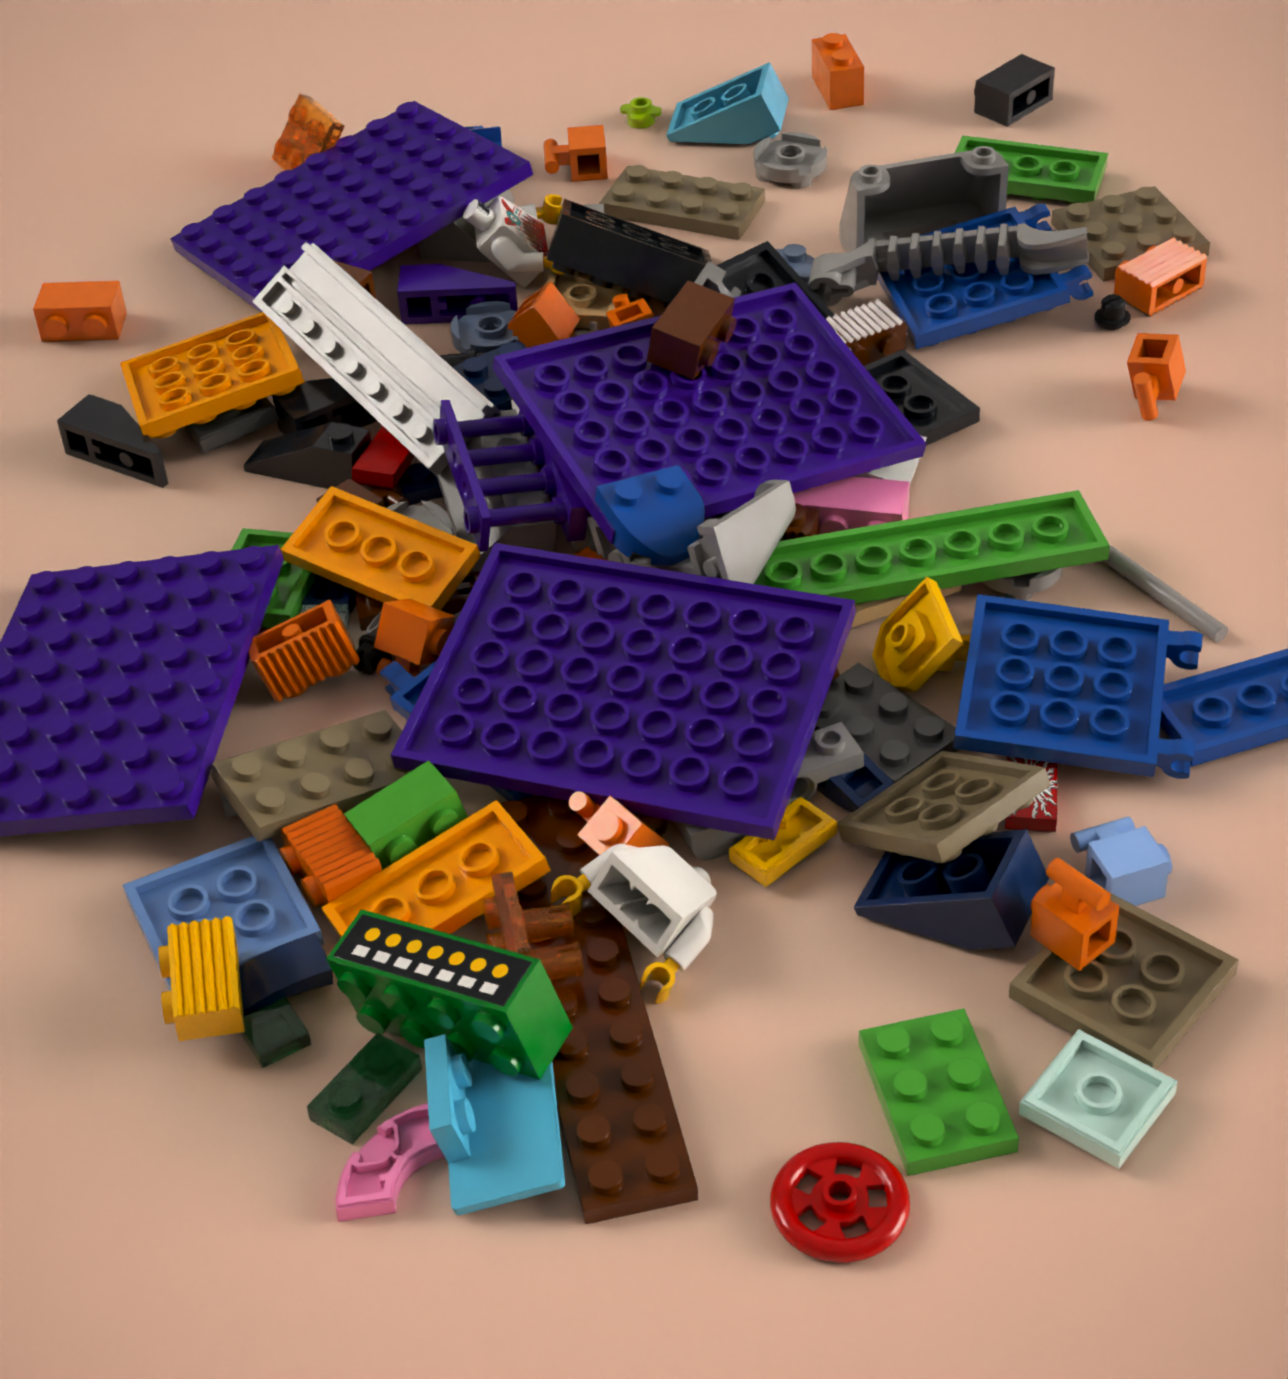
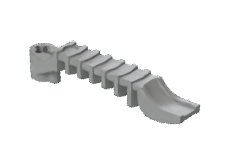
(1038, 253)

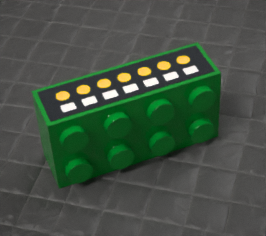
(435, 984)

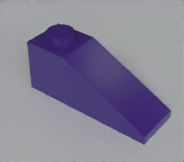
(441, 292)

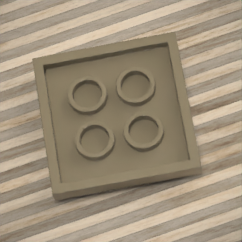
(1127, 226)
(944, 806)
(1136, 992)

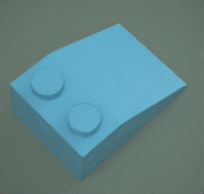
(733, 111)

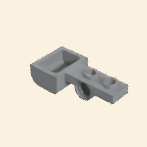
(829, 754)

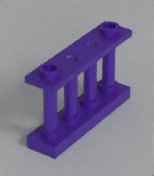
(565, 504)

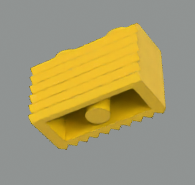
(204, 979)

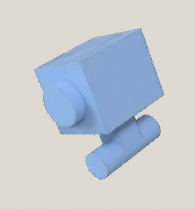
(1124, 860)

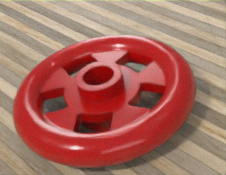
(828, 1240)

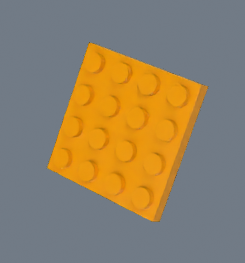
(210, 375)

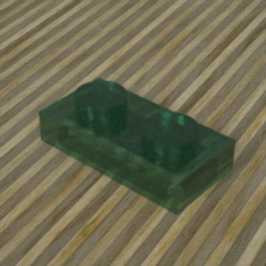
(364, 1088)

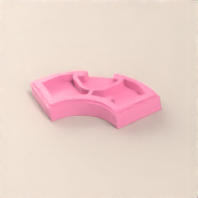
(384, 1164)

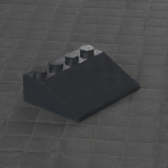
(623, 254)

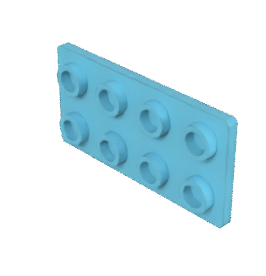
(492, 1129)

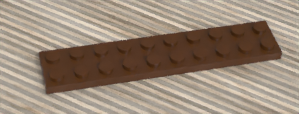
(608, 1071)

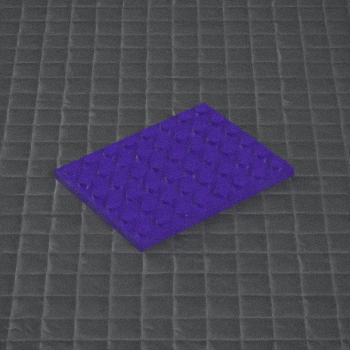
(354, 200)
(771, 406)
(124, 686)
(630, 687)

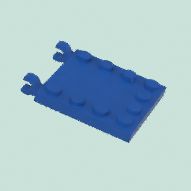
(971, 301)
(1072, 687)

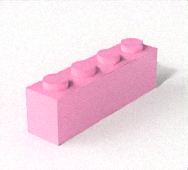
(856, 502)

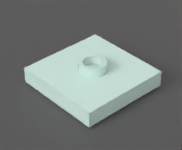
(1098, 1098)

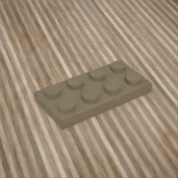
(683, 202)
(310, 773)

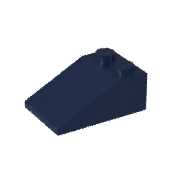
(966, 902)

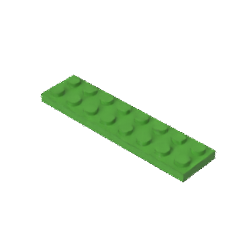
(945, 547)

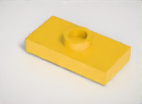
(799, 834)

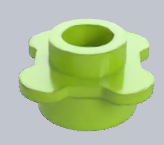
(640, 112)

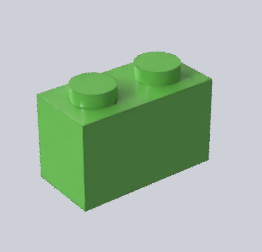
(407, 814)

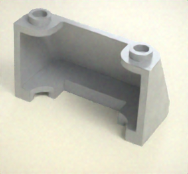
(922, 195)
(730, 543)

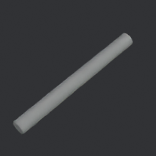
(1166, 595)

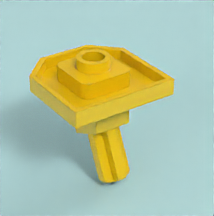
(918, 639)

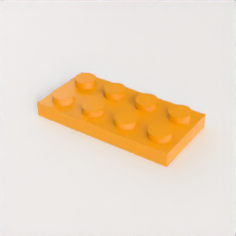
(379, 551)
(447, 876)

